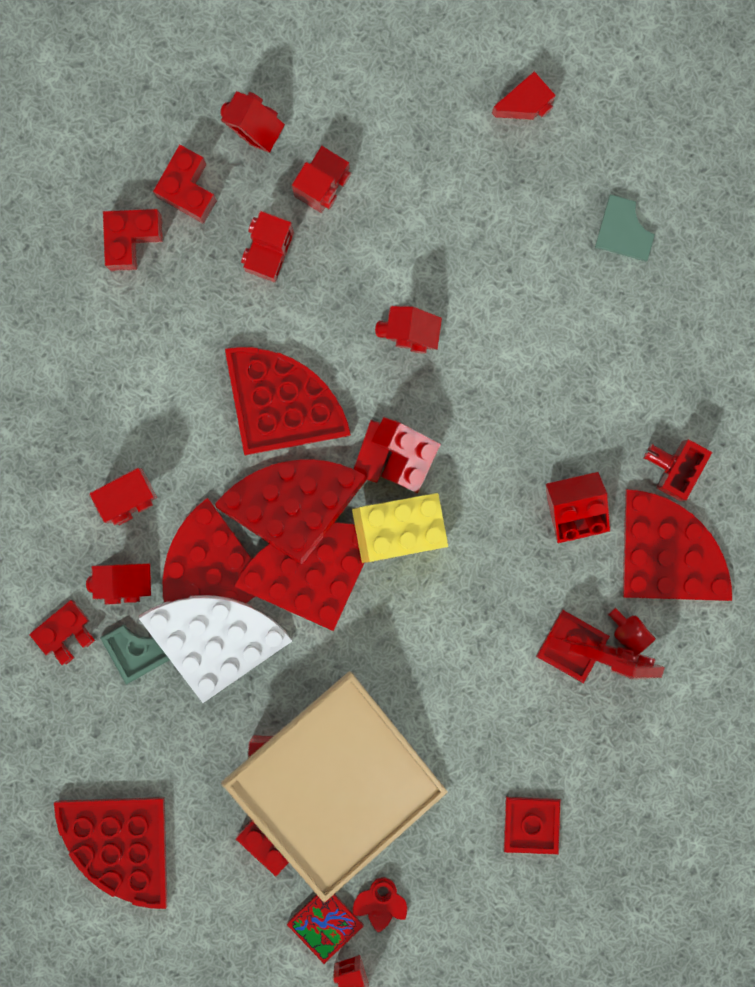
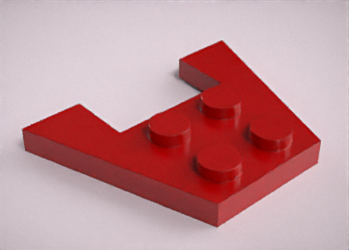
(621, 659)

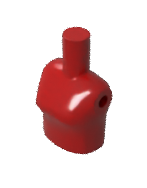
(631, 632)

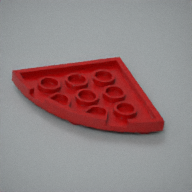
(281, 402)
(292, 502)
(670, 553)
(204, 558)
(315, 588)
(118, 846)

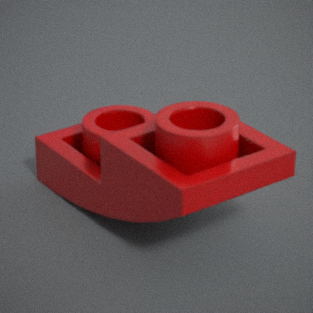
(371, 456)

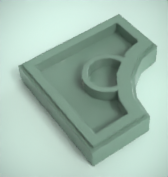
(622, 232)
(133, 653)

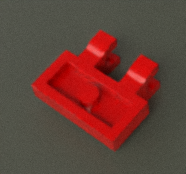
(59, 628)

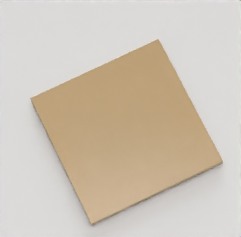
(335, 786)

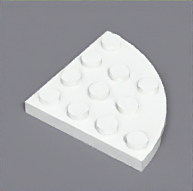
(213, 639)

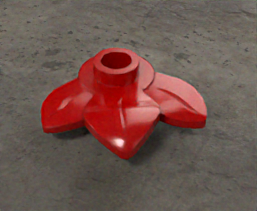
(379, 907)

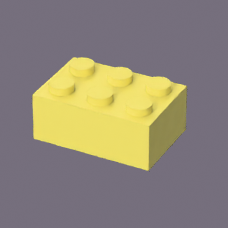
(400, 527)

